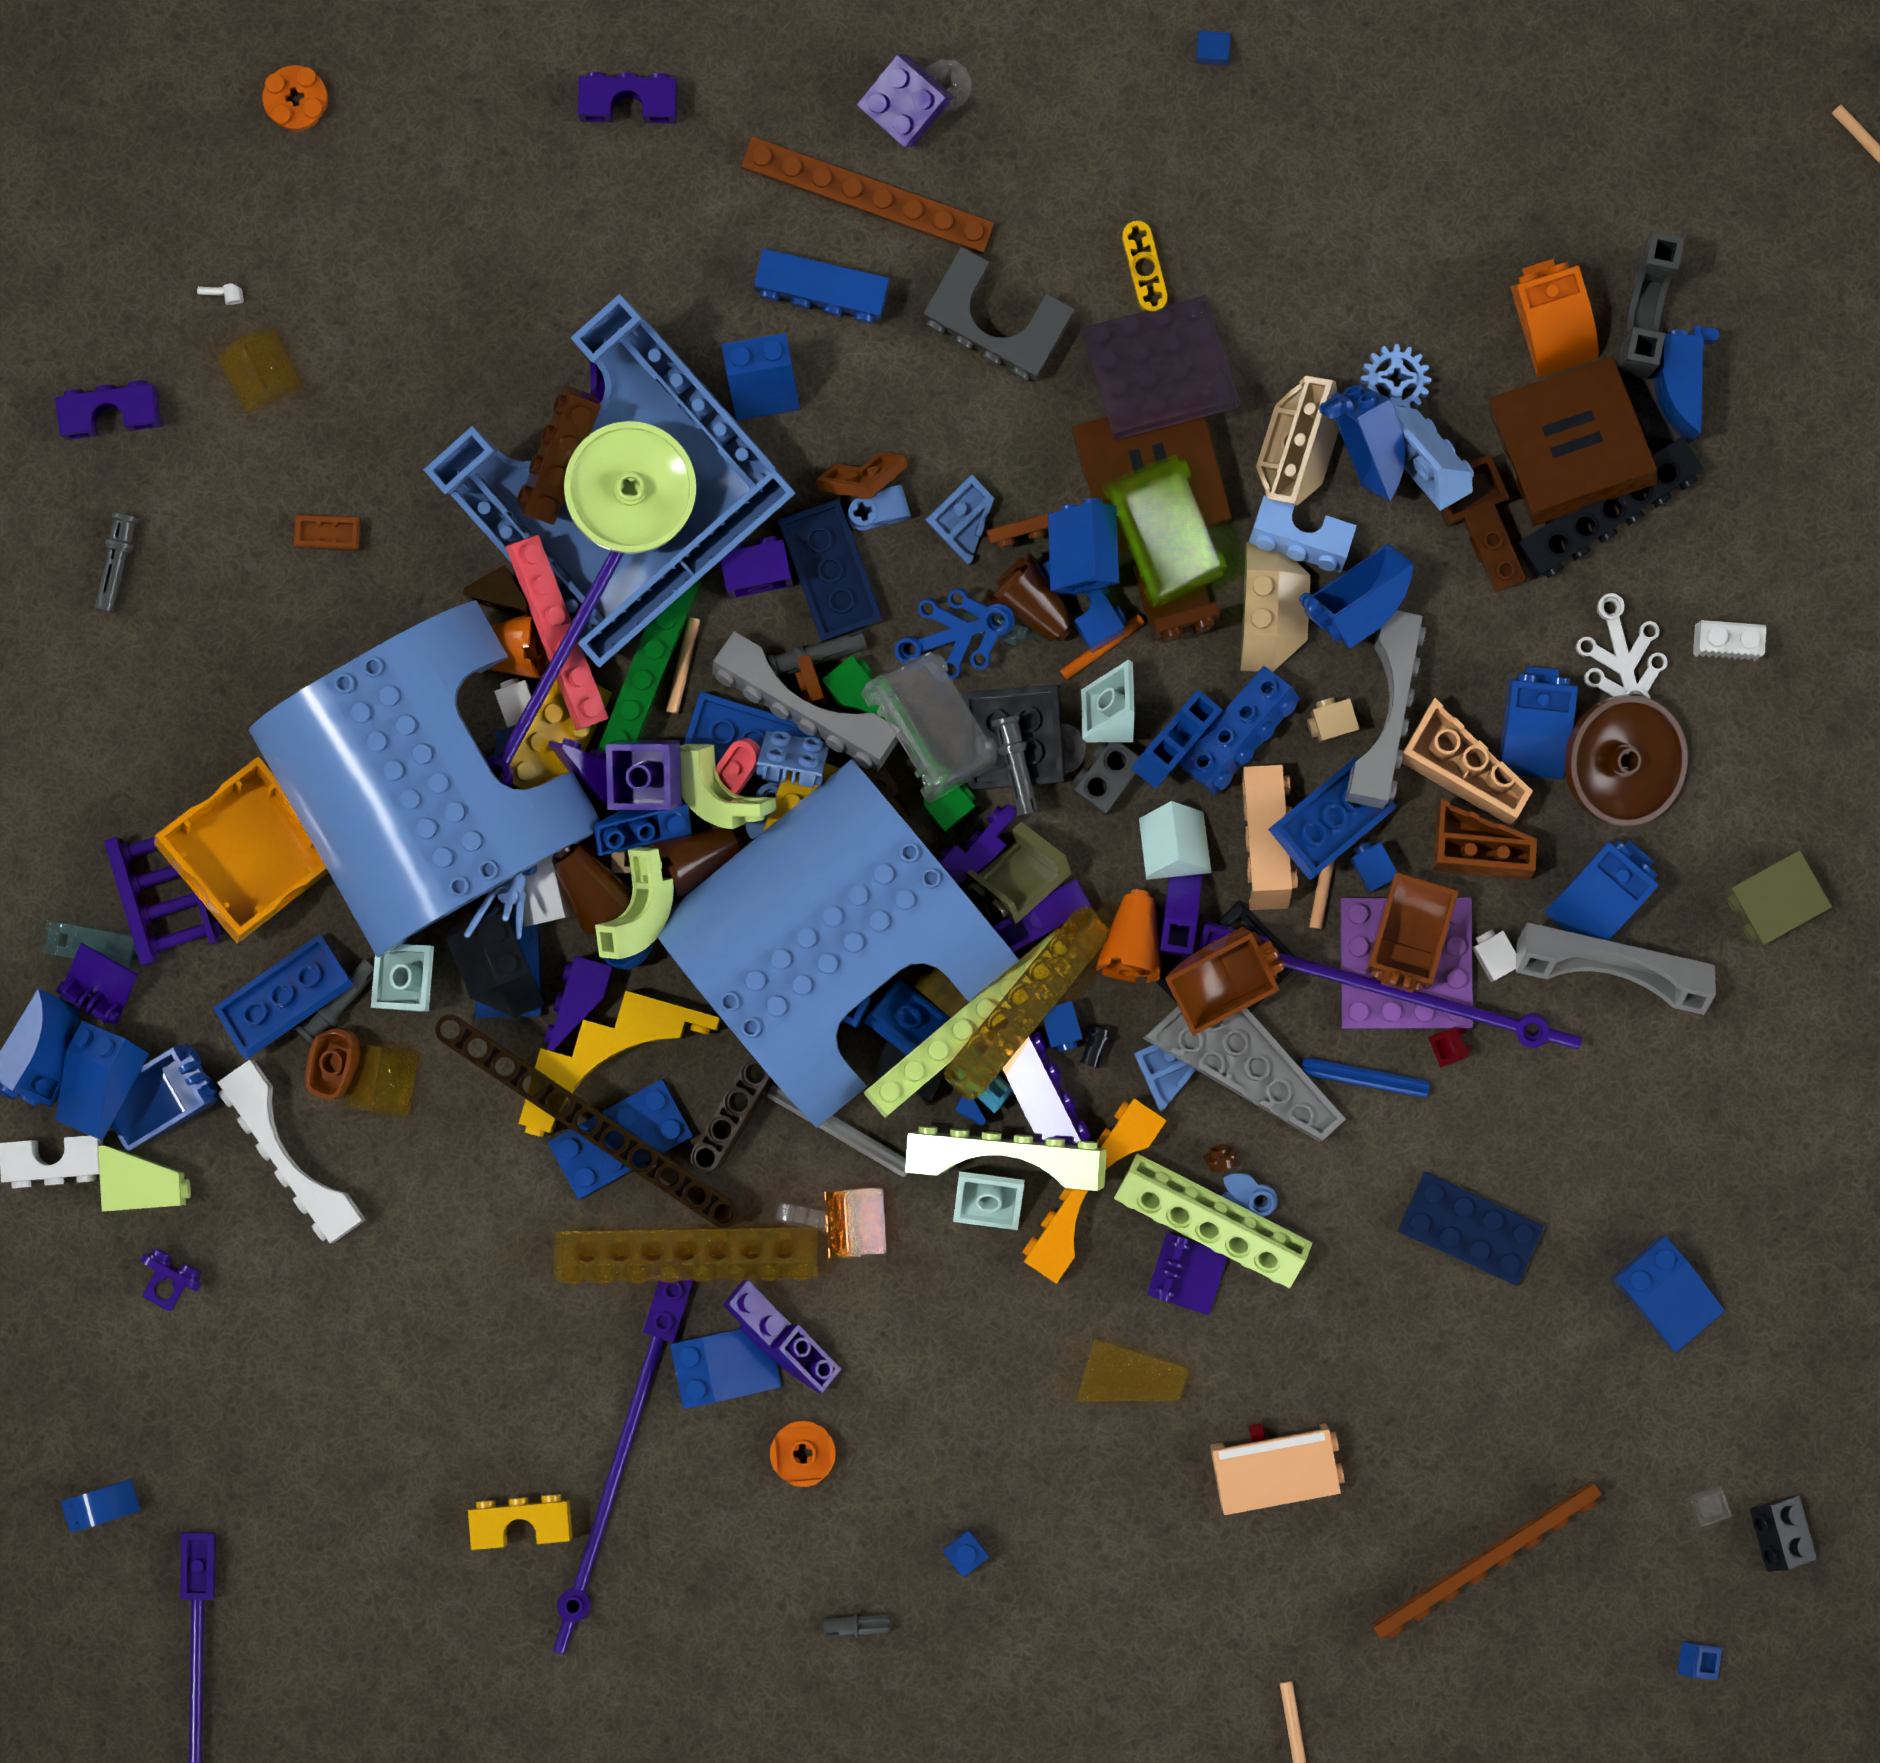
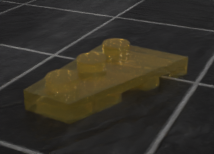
(1129, 1376)

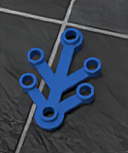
(959, 630)

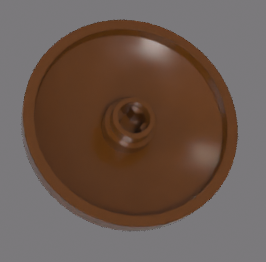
(1626, 760)

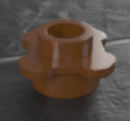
(1220, 1158)

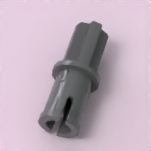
(856, 1625)

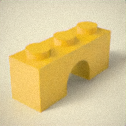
(490, 1522)

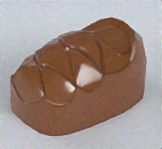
(332, 1063)

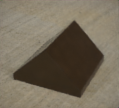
(499, 592)

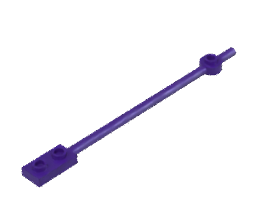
(502, 763)
(1215, 931)
(662, 1325)
(197, 1585)

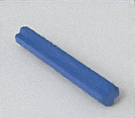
(1365, 1077)

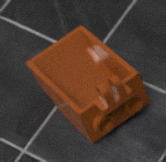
(1411, 933)
(1224, 978)

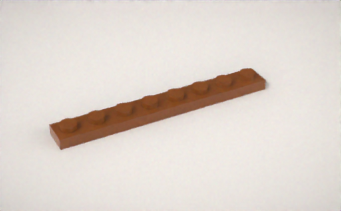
(867, 195)
(1499, 1553)

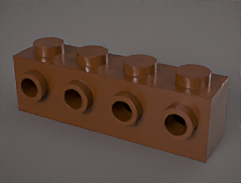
(571, 423)

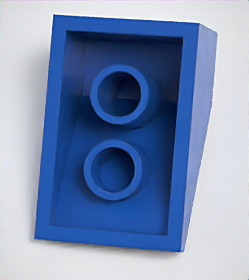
(96, 1079)
(1668, 1293)
(721, 1368)

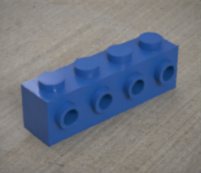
(821, 285)
(1239, 731)

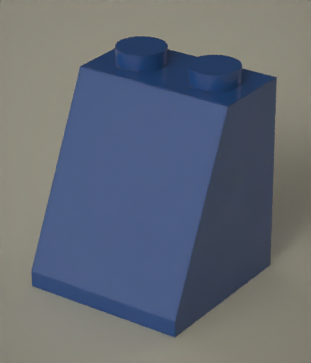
(760, 376)

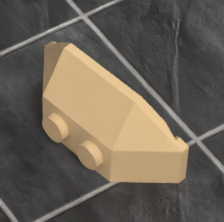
(1298, 442)
(1272, 613)

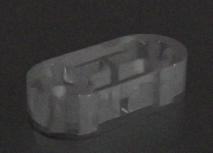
(801, 1217)

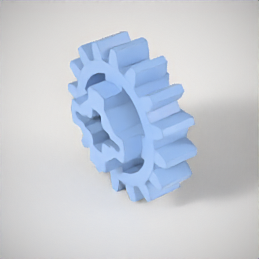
(1410, 379)

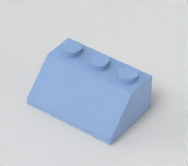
(1433, 460)

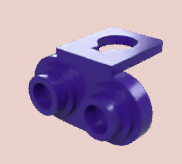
(182, 1277)

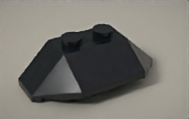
(493, 960)

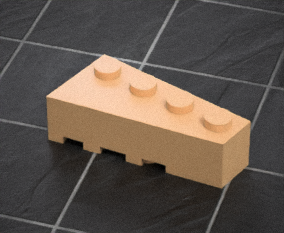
(1464, 766)
(1268, 861)

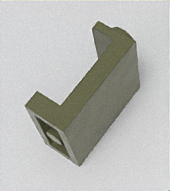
(1020, 875)
(1777, 899)

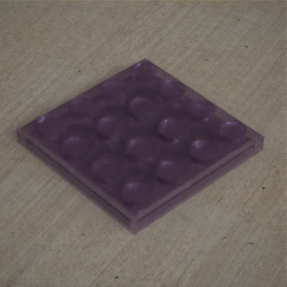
(1160, 367)

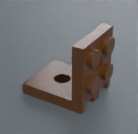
(1179, 616)

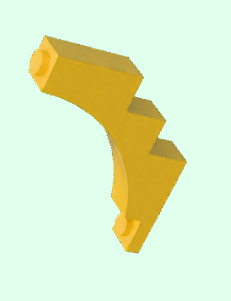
(638, 1023)

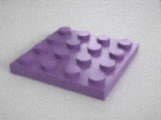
(1375, 1011)

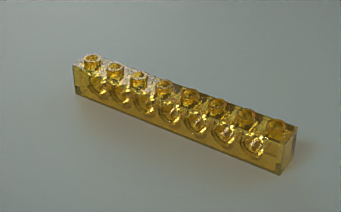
(673, 1244)

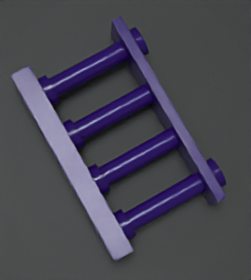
(140, 915)

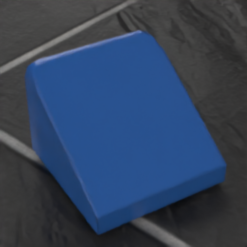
(1213, 48)
(971, 1110)
(1699, 1660)

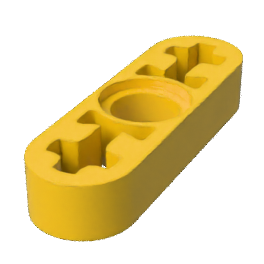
(1147, 242)

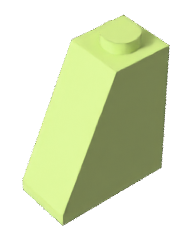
(137, 1182)

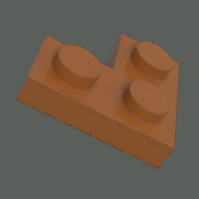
(864, 480)

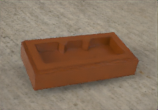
(327, 532)

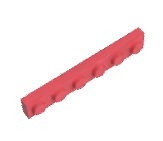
(552, 624)

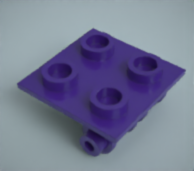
(97, 984)
(1187, 1274)

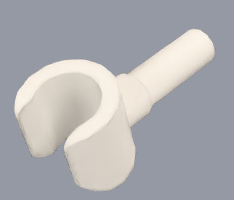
(231, 292)

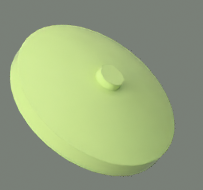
(630, 487)

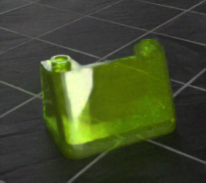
(1165, 530)

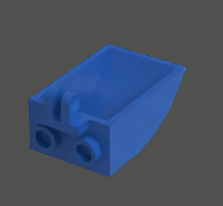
(1679, 379)
(1371, 437)
(1361, 597)
(1538, 723)
(1605, 891)
(37, 1050)
(164, 1096)

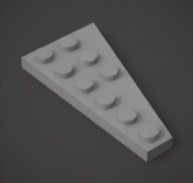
(1253, 1065)

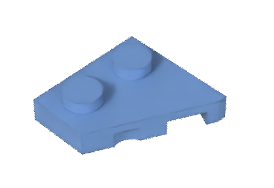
(962, 517)
(1162, 1073)

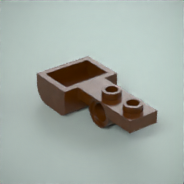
(1485, 525)

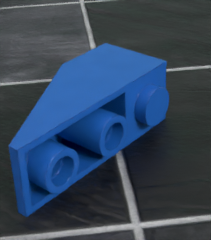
(640, 827)

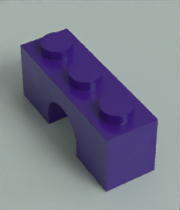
(600, 94)
(80, 411)

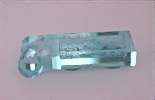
(113, 945)

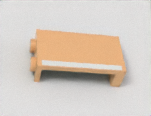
(1277, 1470)

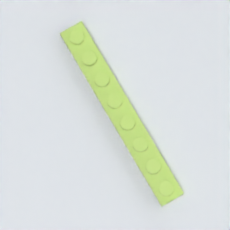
(945, 1042)

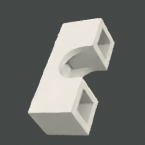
(22, 1162)

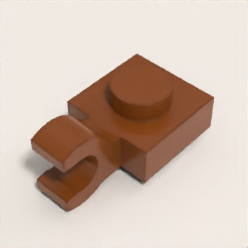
(809, 682)

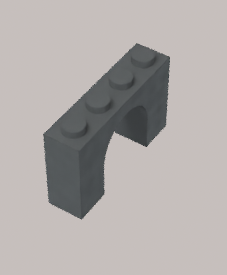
(1641, 338)
(1023, 352)

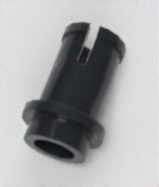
(1095, 1046)

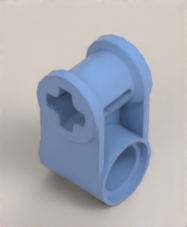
(884, 509)

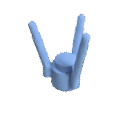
(508, 893)

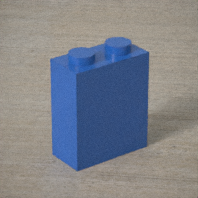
(1083, 547)

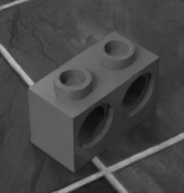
(1114, 780)

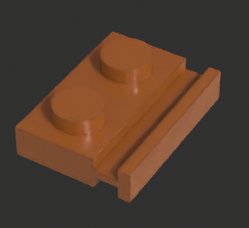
(1005, 534)

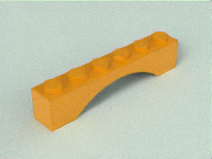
(1055, 1247)

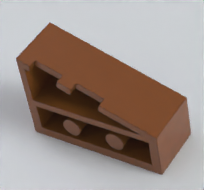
(1480, 847)

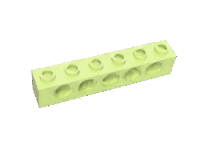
(1213, 1221)

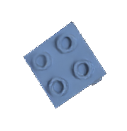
(792, 754)

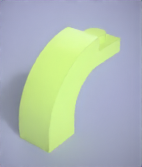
(710, 797)
(646, 912)

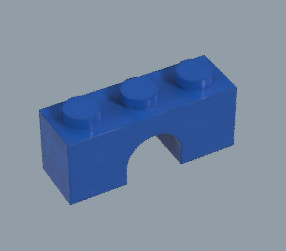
(1101, 621)
(1176, 739)

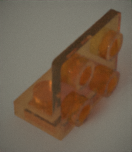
(855, 1222)

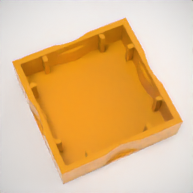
(243, 851)

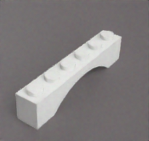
(252, 1097)

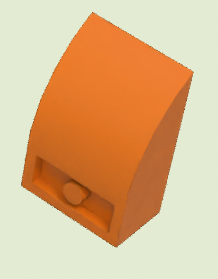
(1555, 316)

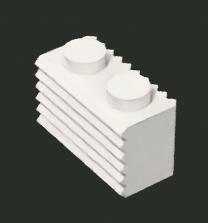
(1729, 640)

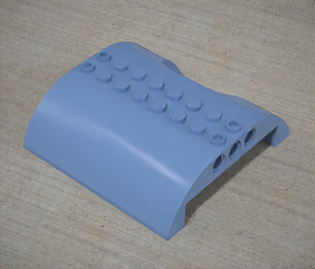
(646, 385)
(401, 787)
(817, 925)

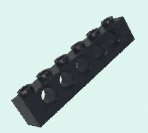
(1535, 548)

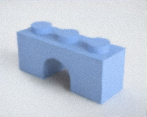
(1324, 548)

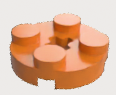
(310, 108)
(790, 1467)

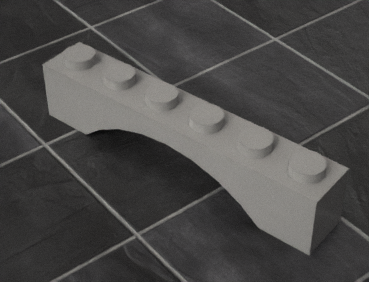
(862, 736)
(1372, 774)
(1677, 980)

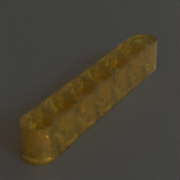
(1027, 1003)

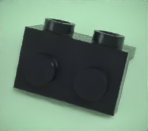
(1783, 1534)

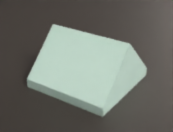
(1109, 706)
(1174, 842)
(403, 978)
(988, 1200)

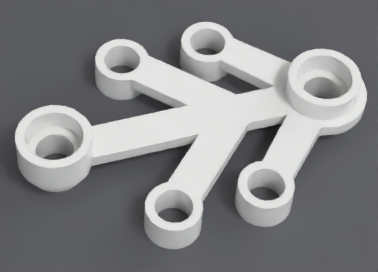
(1623, 661)

